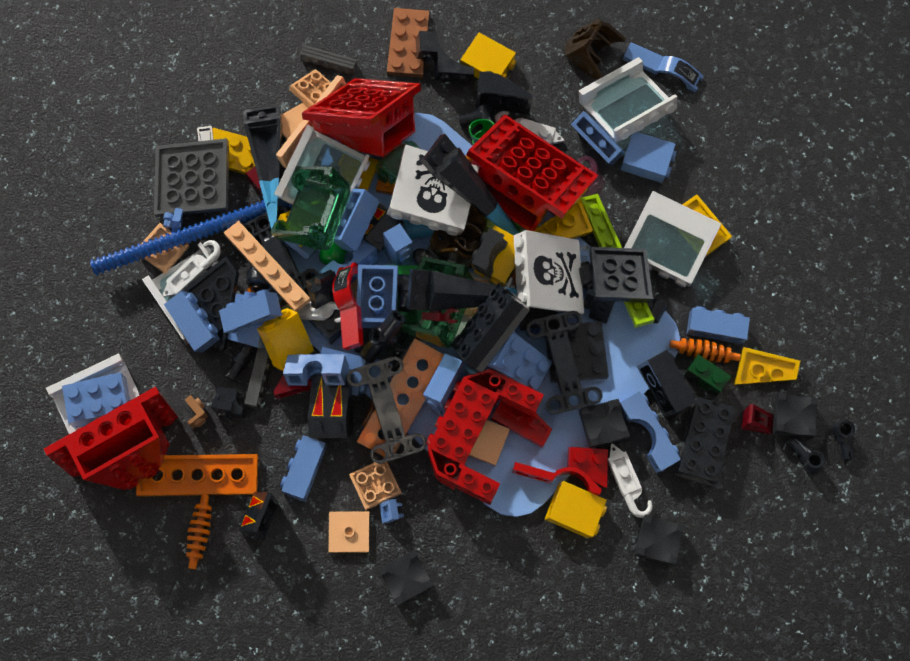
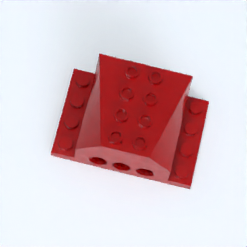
(367, 115)
(528, 173)
(118, 445)

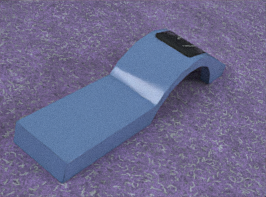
(668, 64)

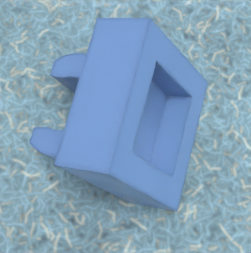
(175, 221)
(389, 511)

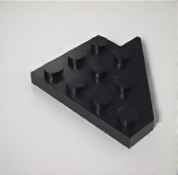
(214, 292)

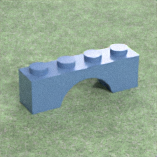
(662, 452)

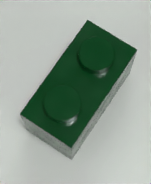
(707, 375)

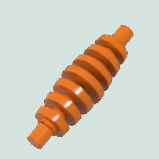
(704, 349)
(197, 539)

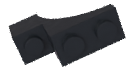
(445, 68)

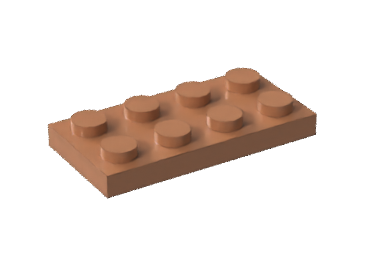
(402, 48)

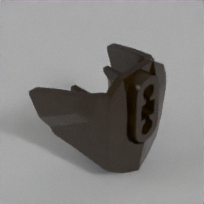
(579, 47)
(460, 247)

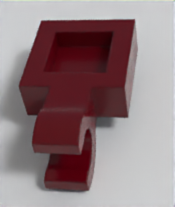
(438, 316)

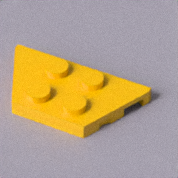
(239, 151)

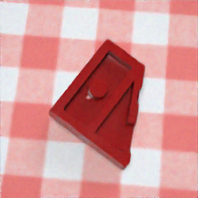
(591, 461)

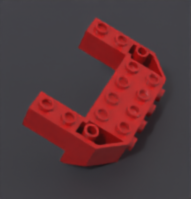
(463, 424)

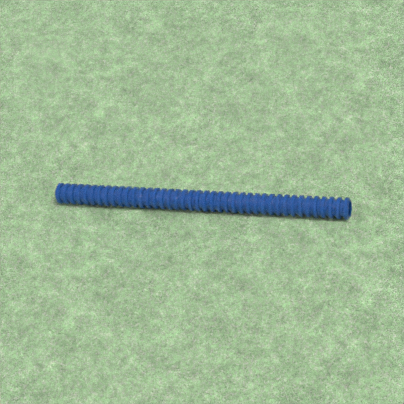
(179, 237)

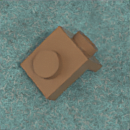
(197, 406)

